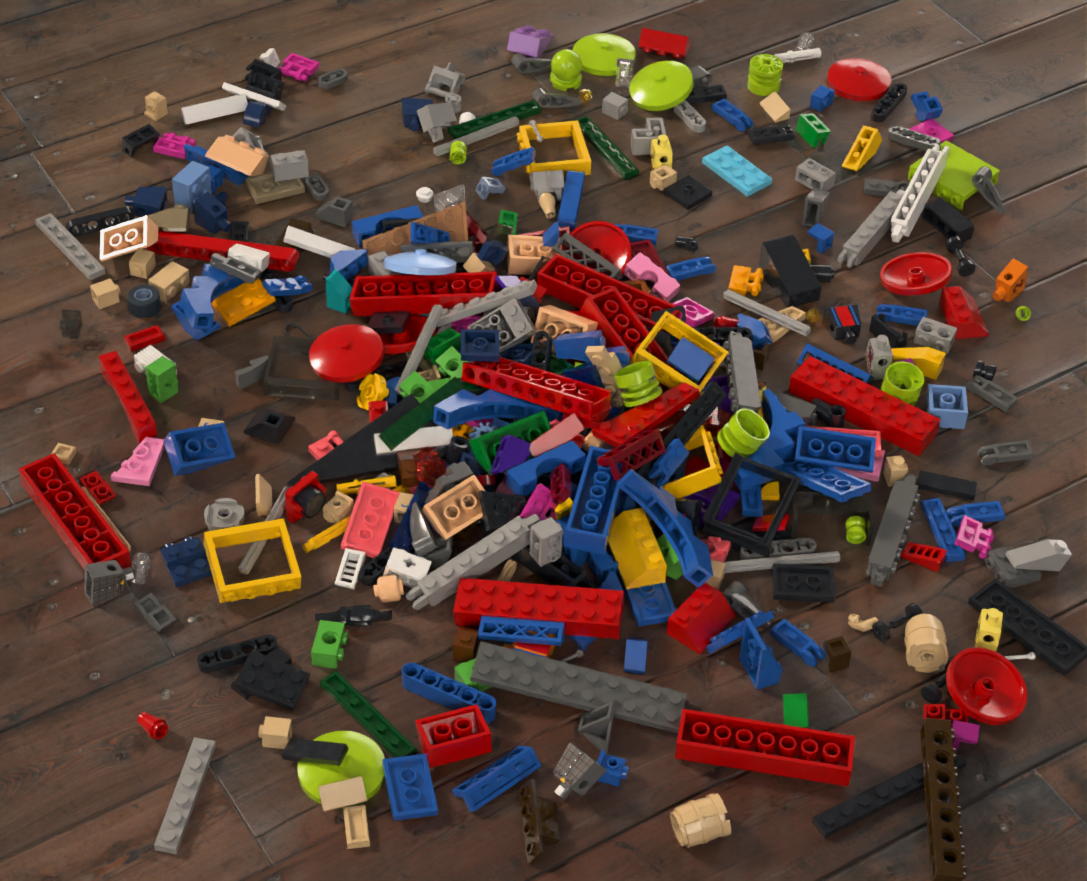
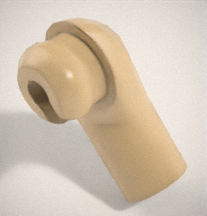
(861, 625)

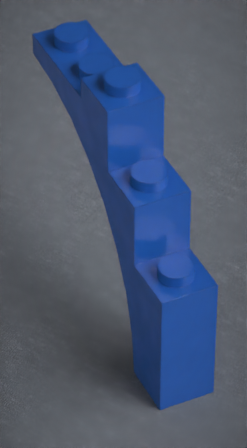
(204, 289)
(575, 344)
(492, 404)
(778, 445)
(677, 528)

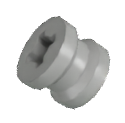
(455, 99)

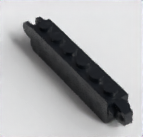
(560, 572)

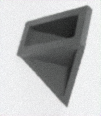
(441, 554)
(598, 725)

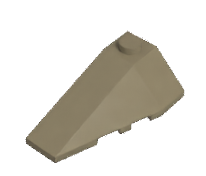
(172, 219)

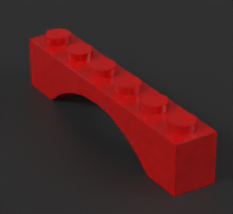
(130, 398)

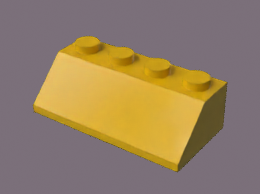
(636, 550)

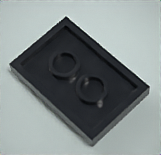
(803, 583)
(272, 680)

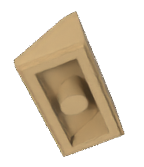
(775, 107)
(263, 496)
(342, 793)

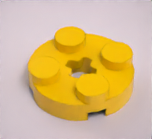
(372, 389)

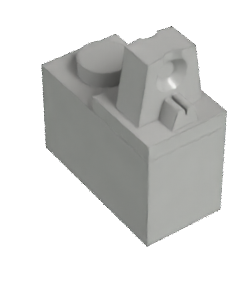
(435, 118)

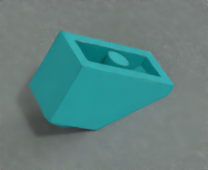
(338, 292)

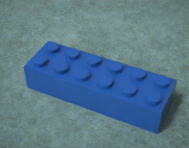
(593, 506)

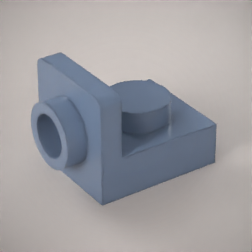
(488, 185)

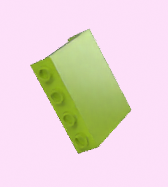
(956, 179)

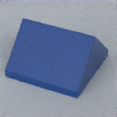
(690, 359)

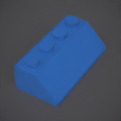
(835, 449)

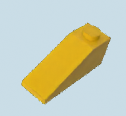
(863, 148)
(925, 358)

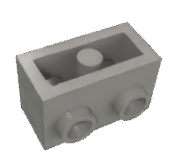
(815, 175)
(546, 541)

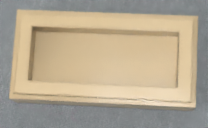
(356, 827)

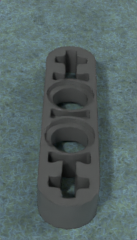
(913, 138)
(778, 545)

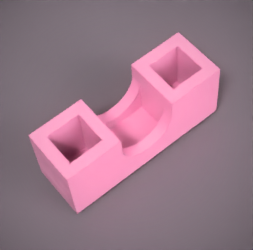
(643, 268)

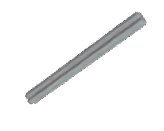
(478, 135)
(767, 312)
(421, 344)
(256, 547)
(766, 563)

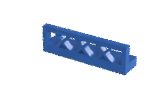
(198, 154)
(833, 361)
(514, 630)
(497, 777)

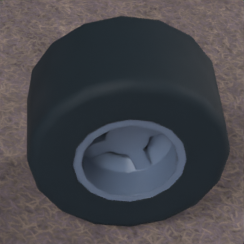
(144, 301)

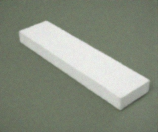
(254, 96)
(214, 108)
(313, 242)
(424, 437)

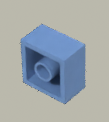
(191, 184)
(947, 404)

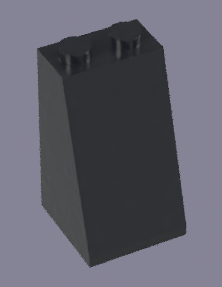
(789, 271)

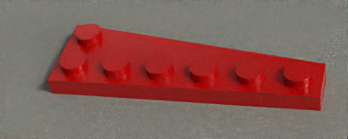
(645, 415)

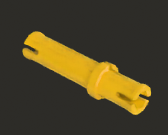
(390, 482)

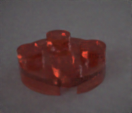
(429, 465)

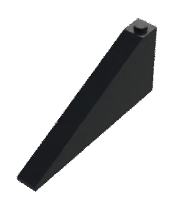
(358, 453)

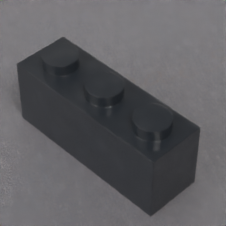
(947, 220)

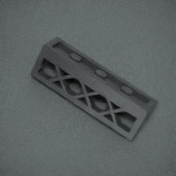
(456, 251)
(588, 256)

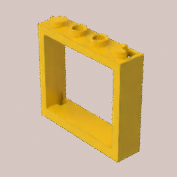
(556, 130)
(679, 329)
(701, 479)
(247, 534)

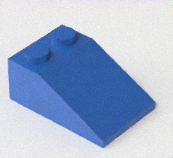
(198, 448)
(758, 658)

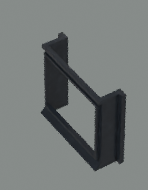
(737, 536)

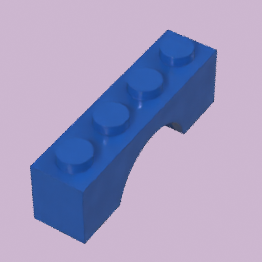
(372, 226)
(523, 478)

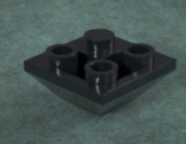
(269, 425)

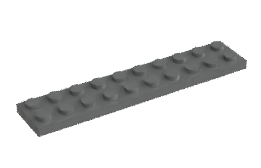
(578, 686)

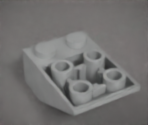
(511, 322)

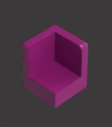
(964, 732)

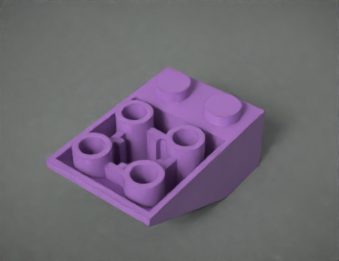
(529, 41)

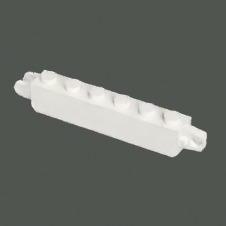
(918, 192)

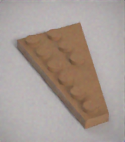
(450, 220)

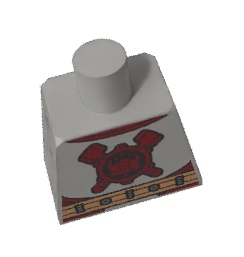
(877, 350)

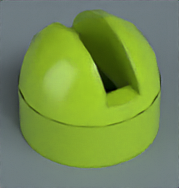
(1026, 311)

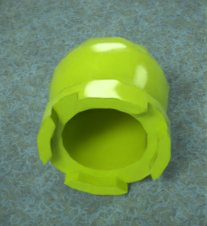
(566, 70)

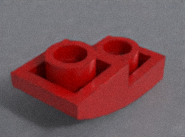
(97, 487)
(939, 711)

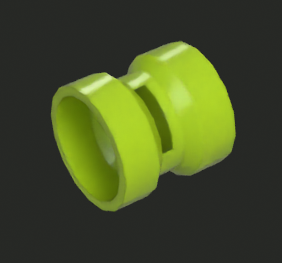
(458, 152)
(855, 530)

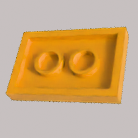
(242, 302)

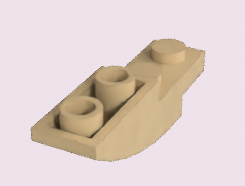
(607, 366)

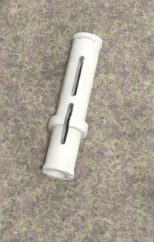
(792, 56)

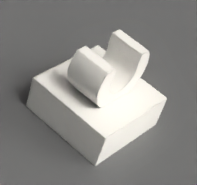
(270, 57)

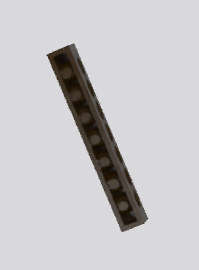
(931, 732)

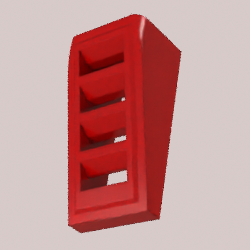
(933, 559)

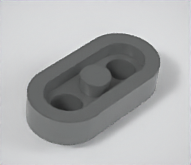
(332, 78)
(317, 187)

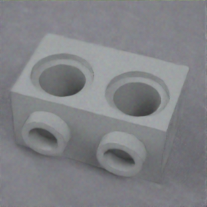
(935, 335)

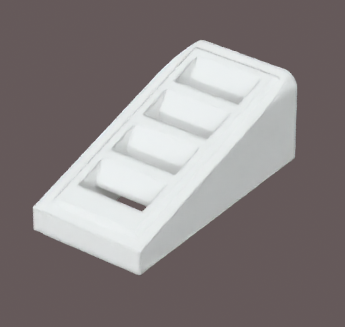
(353, 555)

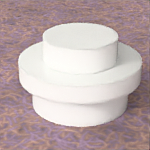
(424, 194)

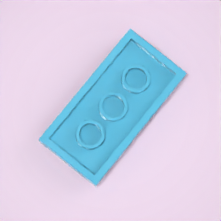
(737, 170)

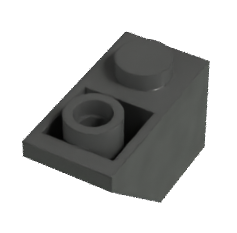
(336, 211)

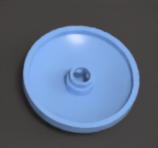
(420, 263)

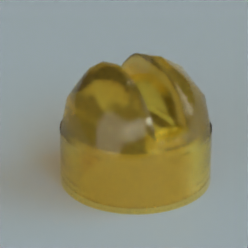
(585, 95)
(813, 315)

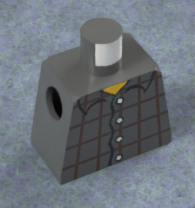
(105, 580)
(576, 771)

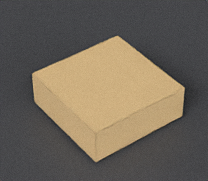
(64, 452)

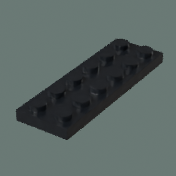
(1031, 627)

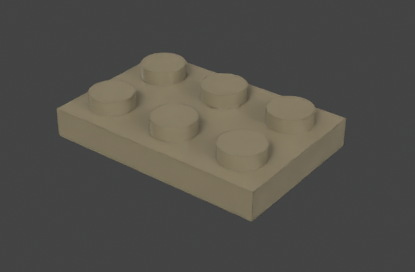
(264, 188)

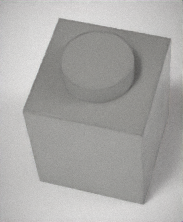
(615, 106)

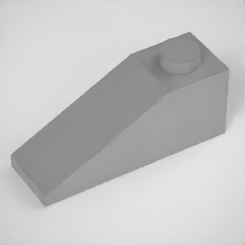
(1043, 555)

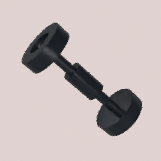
(955, 245)
(882, 631)
(931, 692)

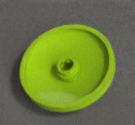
(601, 51)
(661, 85)
(362, 759)

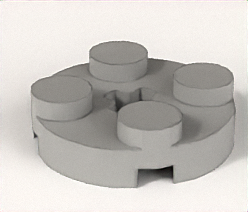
(228, 506)

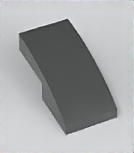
(253, 373)
(154, 613)

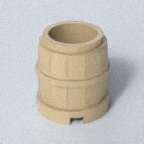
(925, 643)
(700, 821)

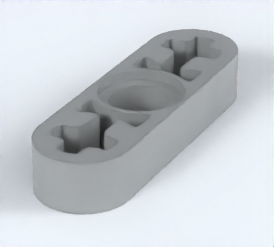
(695, 123)

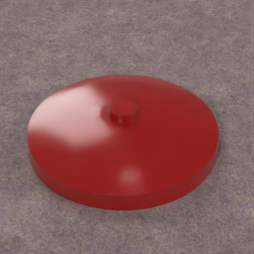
(858, 79)
(605, 240)
(916, 273)
(407, 340)
(346, 353)
(986, 686)

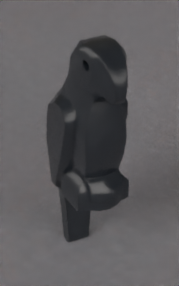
(356, 615)

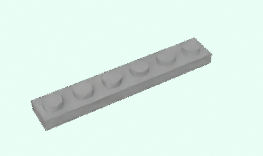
(70, 246)
(488, 302)
(185, 796)

